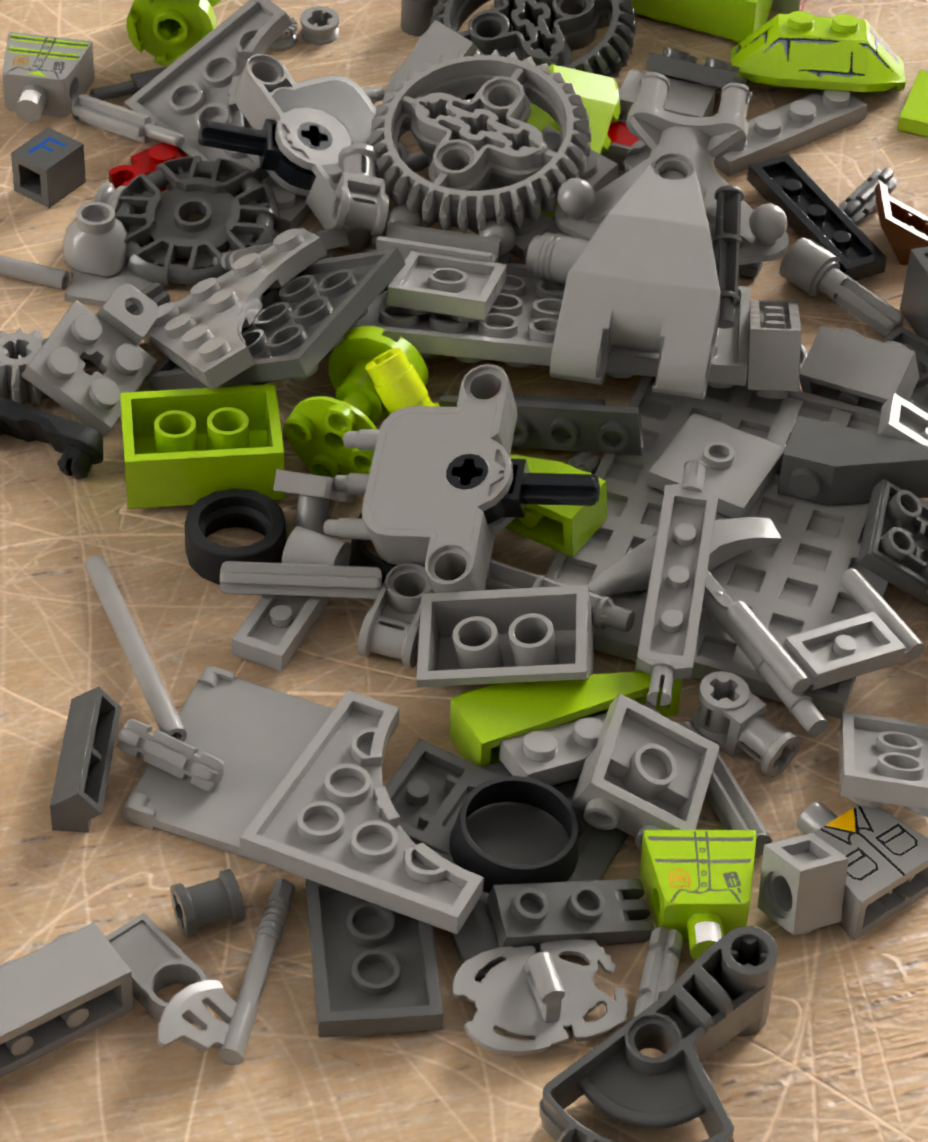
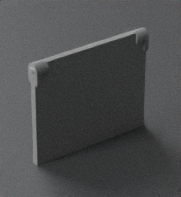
(255, 736)

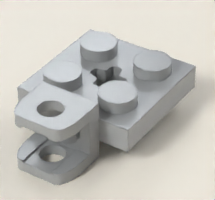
(108, 341)

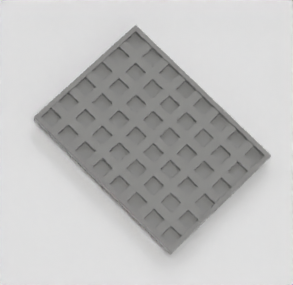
(784, 584)

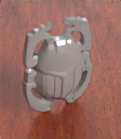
(537, 996)

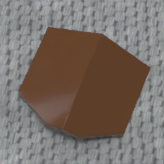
(901, 224)

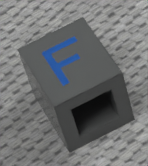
(48, 167)

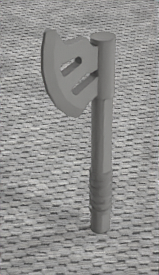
(232, 1036)

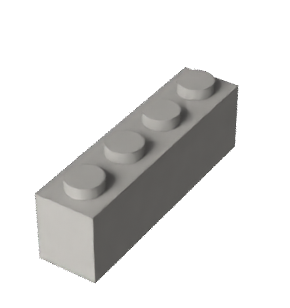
(60, 995)

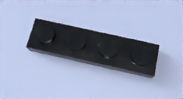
(816, 215)

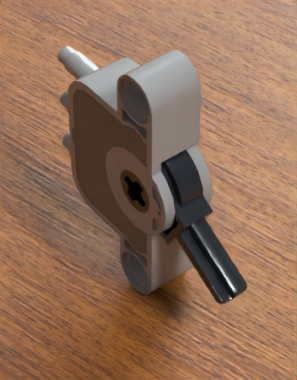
(302, 131)

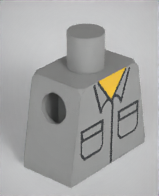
(884, 862)

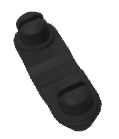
(77, 442)

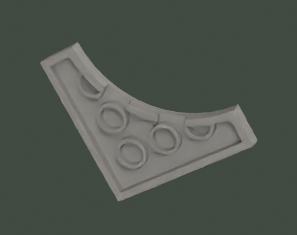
(205, 78)
(206, 326)
(342, 831)

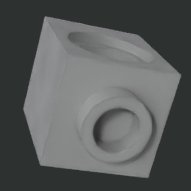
(802, 883)

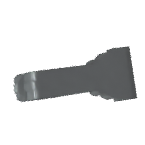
(709, 1005)

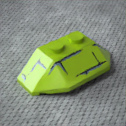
(819, 54)

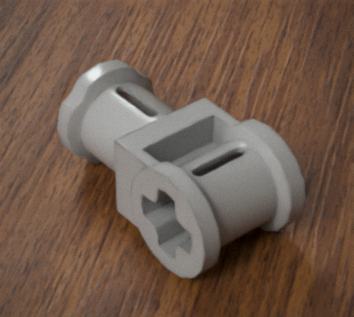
(360, 195)
(741, 723)

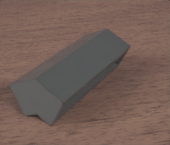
(69, 805)

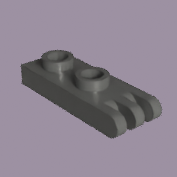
(570, 910)

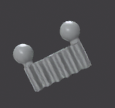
(408, 234)

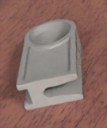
(153, 962)

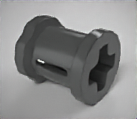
(207, 903)

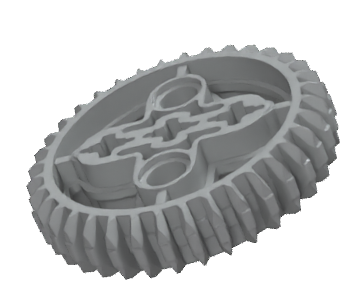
(480, 140)

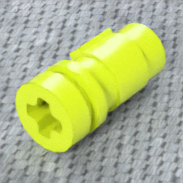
(397, 381)

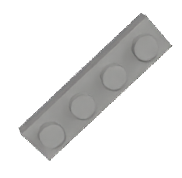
(793, 127)

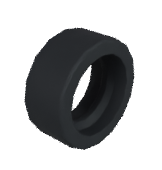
(228, 510)

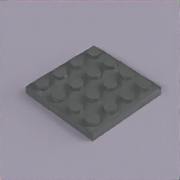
(301, 320)

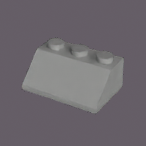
(505, 636)

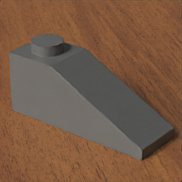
(844, 463)

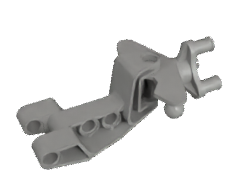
(650, 250)

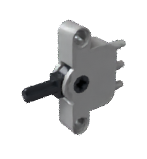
(449, 484)

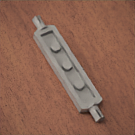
(677, 583)

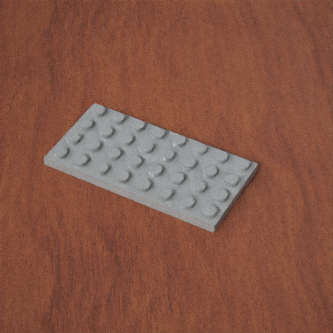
(524, 328)

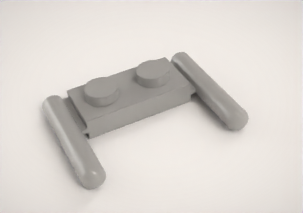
(837, 649)

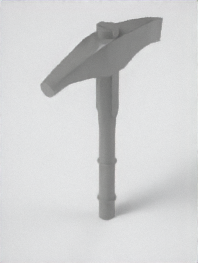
(729, 539)

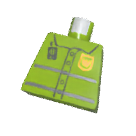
(698, 881)

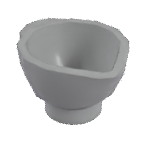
(95, 241)

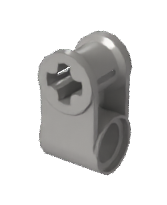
(394, 620)

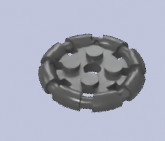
(194, 189)

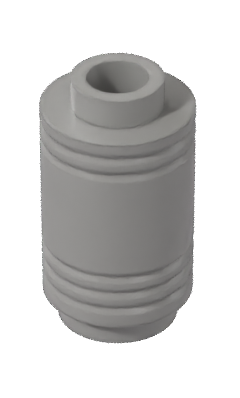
(553, 256)

